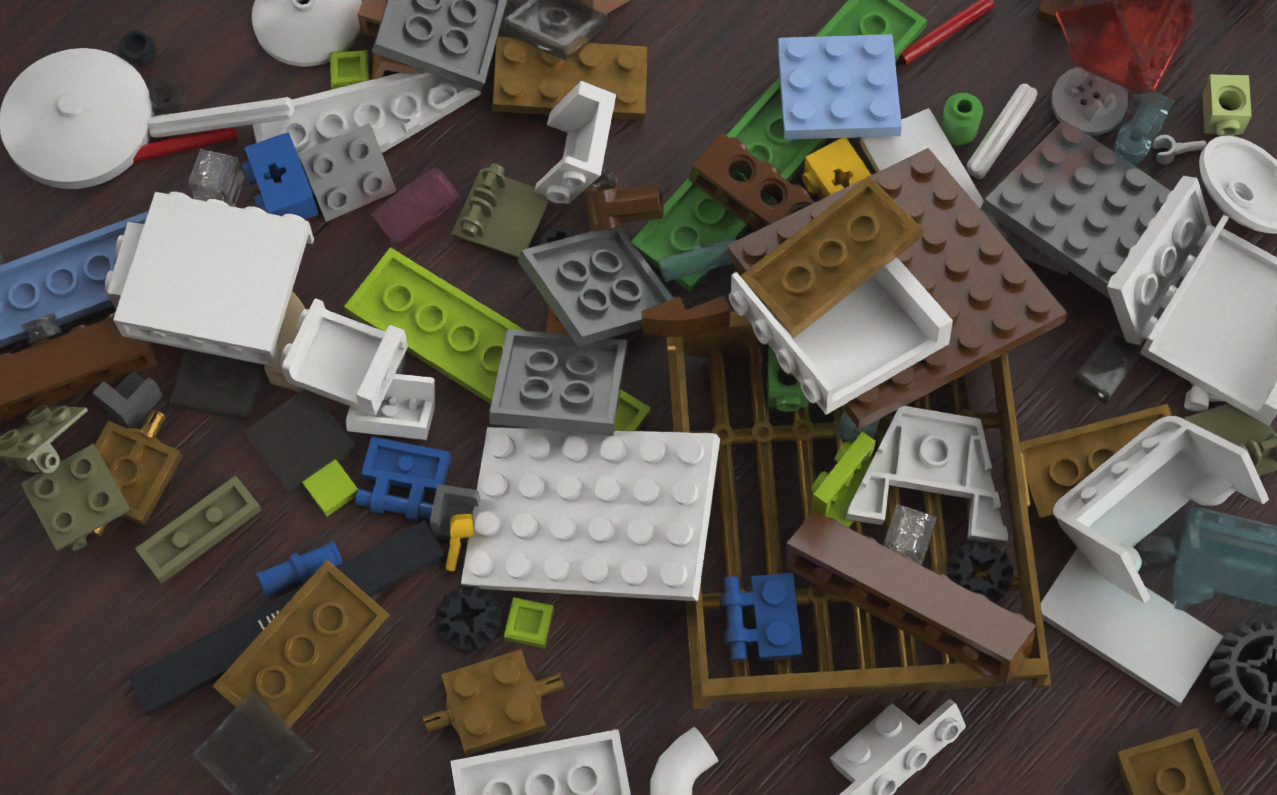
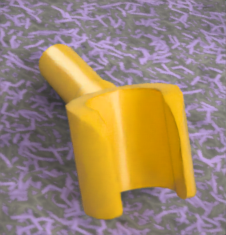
(460, 527)

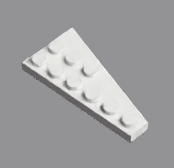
(392, 105)

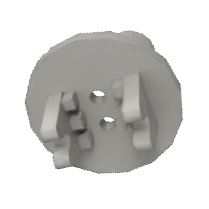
(1098, 114)

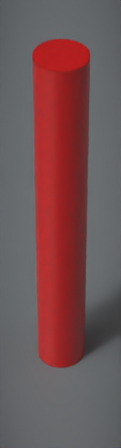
(945, 30)
(184, 143)

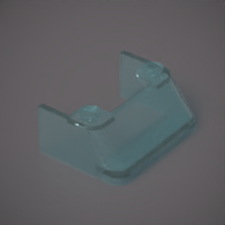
(1225, 557)

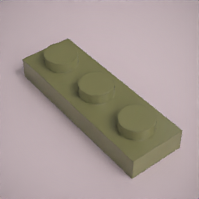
(198, 529)

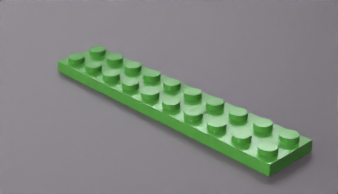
(694, 216)

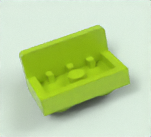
(837, 489)

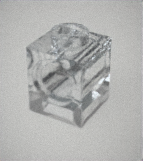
(216, 177)
(910, 533)

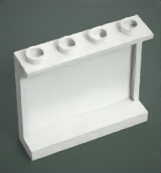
(212, 277)
(1222, 323)
(857, 342)

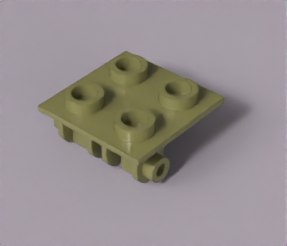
(500, 213)
(1242, 431)
(30, 445)
(75, 498)

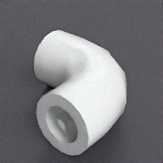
(682, 765)

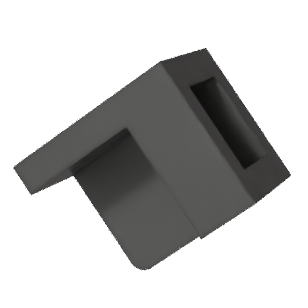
(130, 399)
(450, 502)

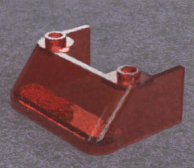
(1127, 39)

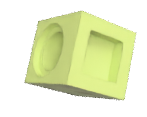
(1230, 92)

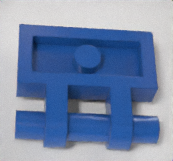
(405, 467)
(774, 613)

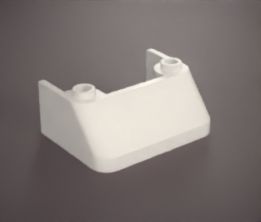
(1146, 486)

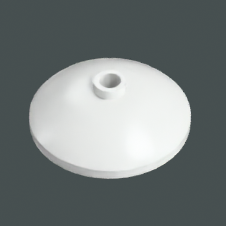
(306, 32)
(1241, 181)

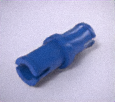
(297, 569)

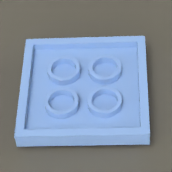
(839, 87)

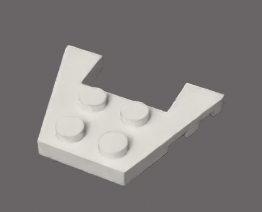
(937, 456)

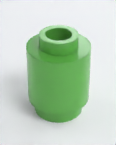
(961, 118)

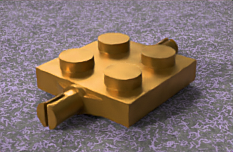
(138, 465)
(493, 702)

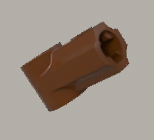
(613, 206)

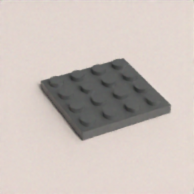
(1077, 204)

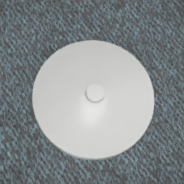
(76, 118)

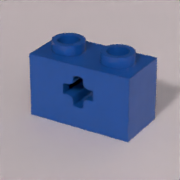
(276, 161)

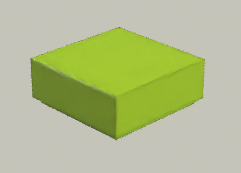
(349, 68)
(330, 487)
(528, 622)

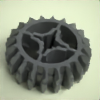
(1232, 673)

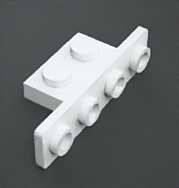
(895, 748)

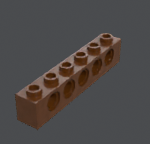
(743, 198)

